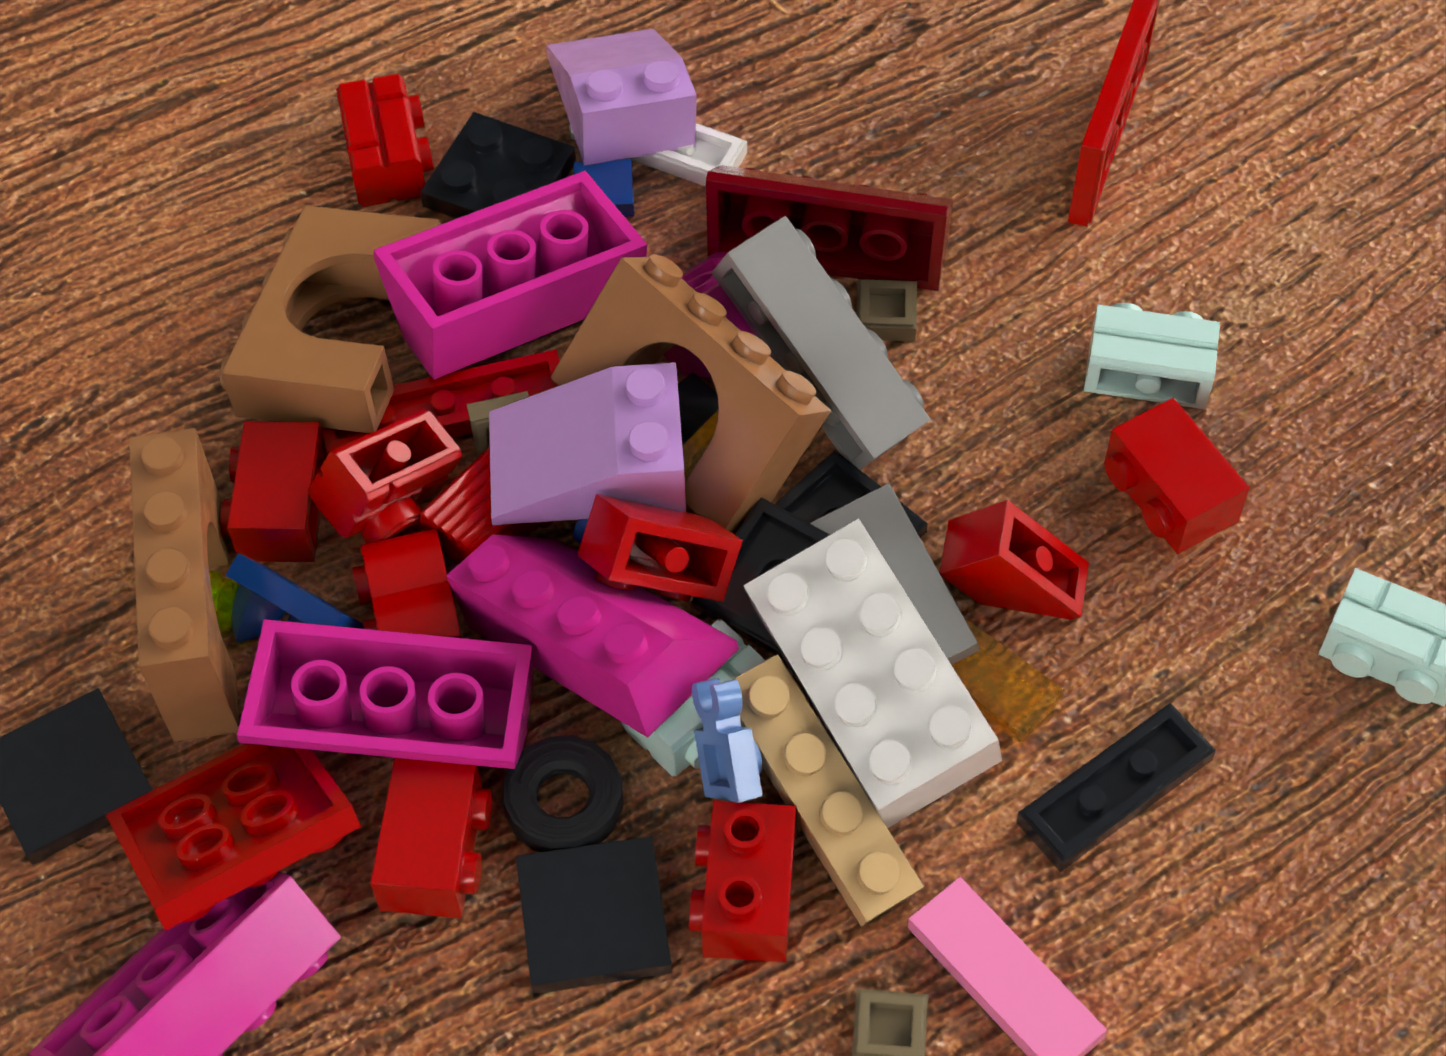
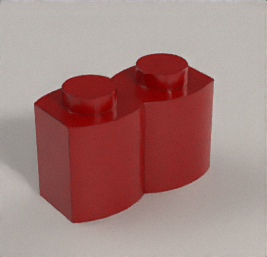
(407, 586)

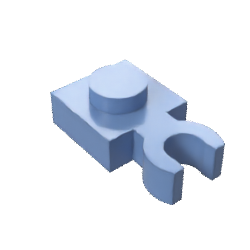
(725, 750)

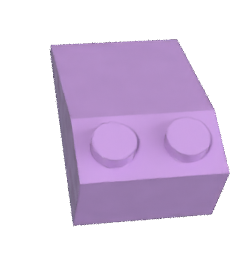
(624, 95)
(587, 438)

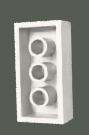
(874, 673)

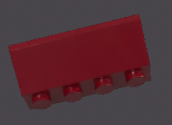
(852, 227)

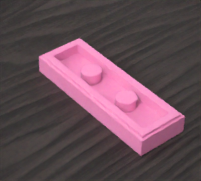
(1004, 975)

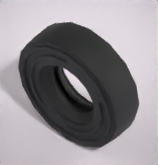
(557, 757)

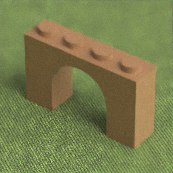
(304, 378)
(763, 409)
(174, 547)

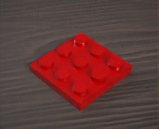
(230, 827)

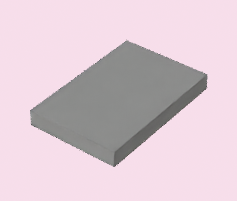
(911, 564)

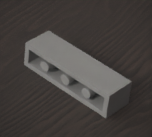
(819, 336)

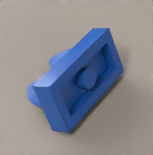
(270, 595)

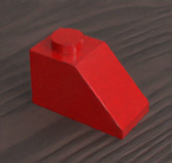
(1013, 563)

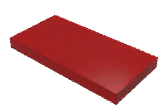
(1112, 110)

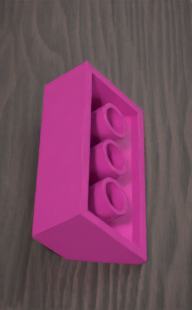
(505, 272)
(601, 642)
(389, 694)
(202, 979)

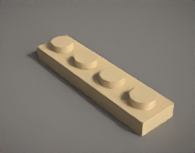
(826, 794)

